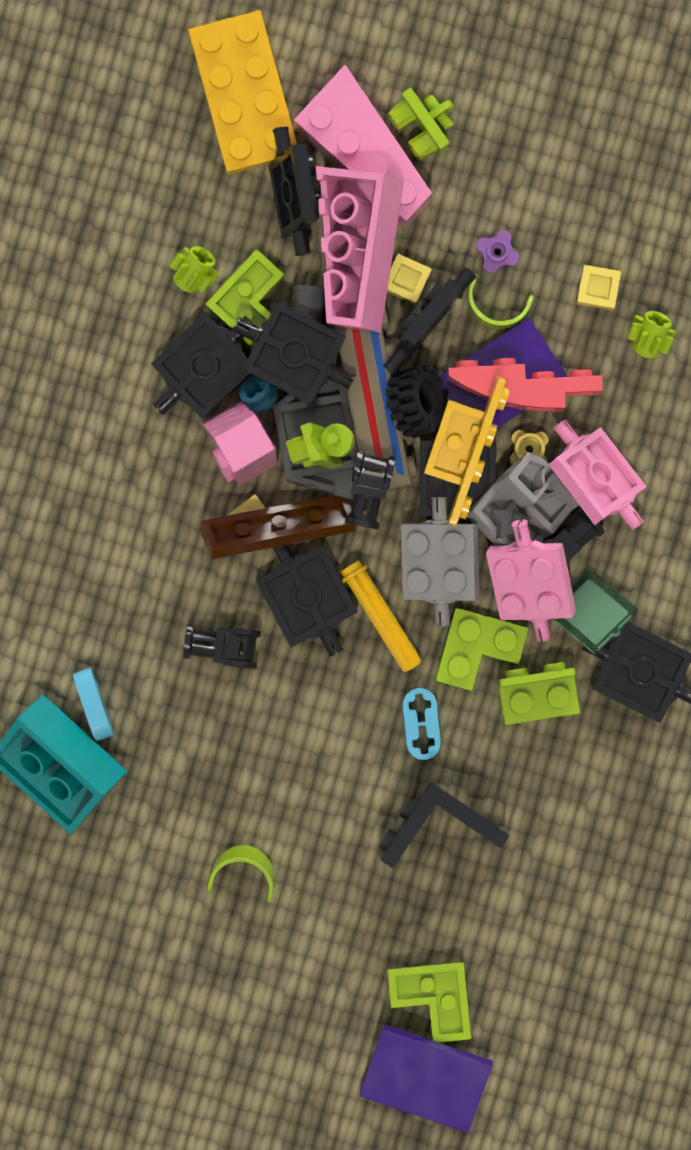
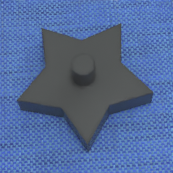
(505, 518)

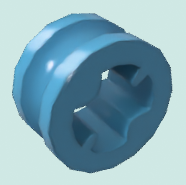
(258, 395)

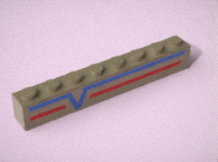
(375, 432)

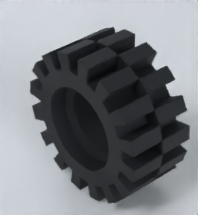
(417, 400)

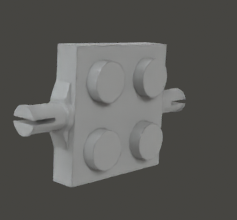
(440, 561)

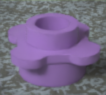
(494, 262)

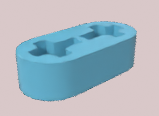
(93, 704)
(431, 723)

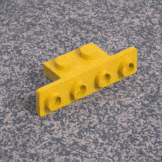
(460, 444)

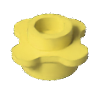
(522, 440)

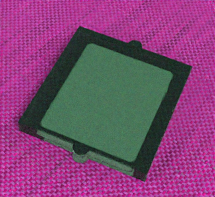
(598, 613)

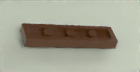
(276, 526)

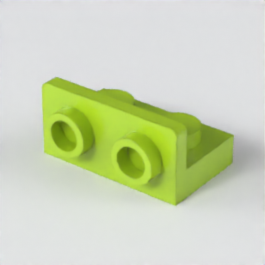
(539, 694)

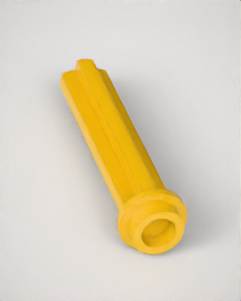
(381, 616)

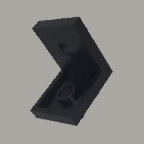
(416, 813)

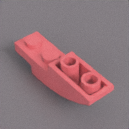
(538, 394)

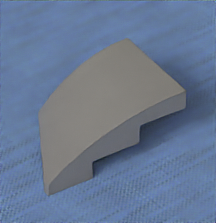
(536, 494)

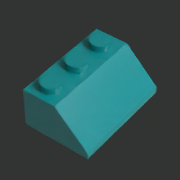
(57, 764)

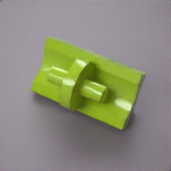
(412, 110)
(321, 445)

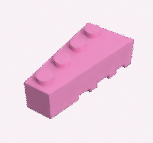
(354, 137)
(358, 243)
(240, 443)

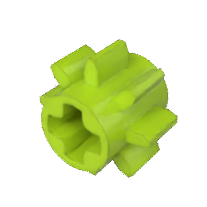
(194, 269)
(651, 334)

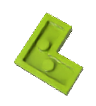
(245, 291)
(475, 636)
(441, 988)

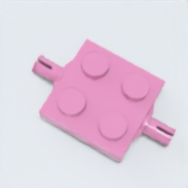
(597, 475)
(531, 581)

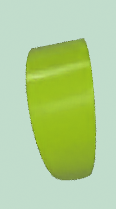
(493, 324)
(247, 854)

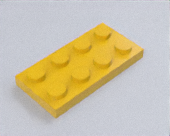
(241, 89)

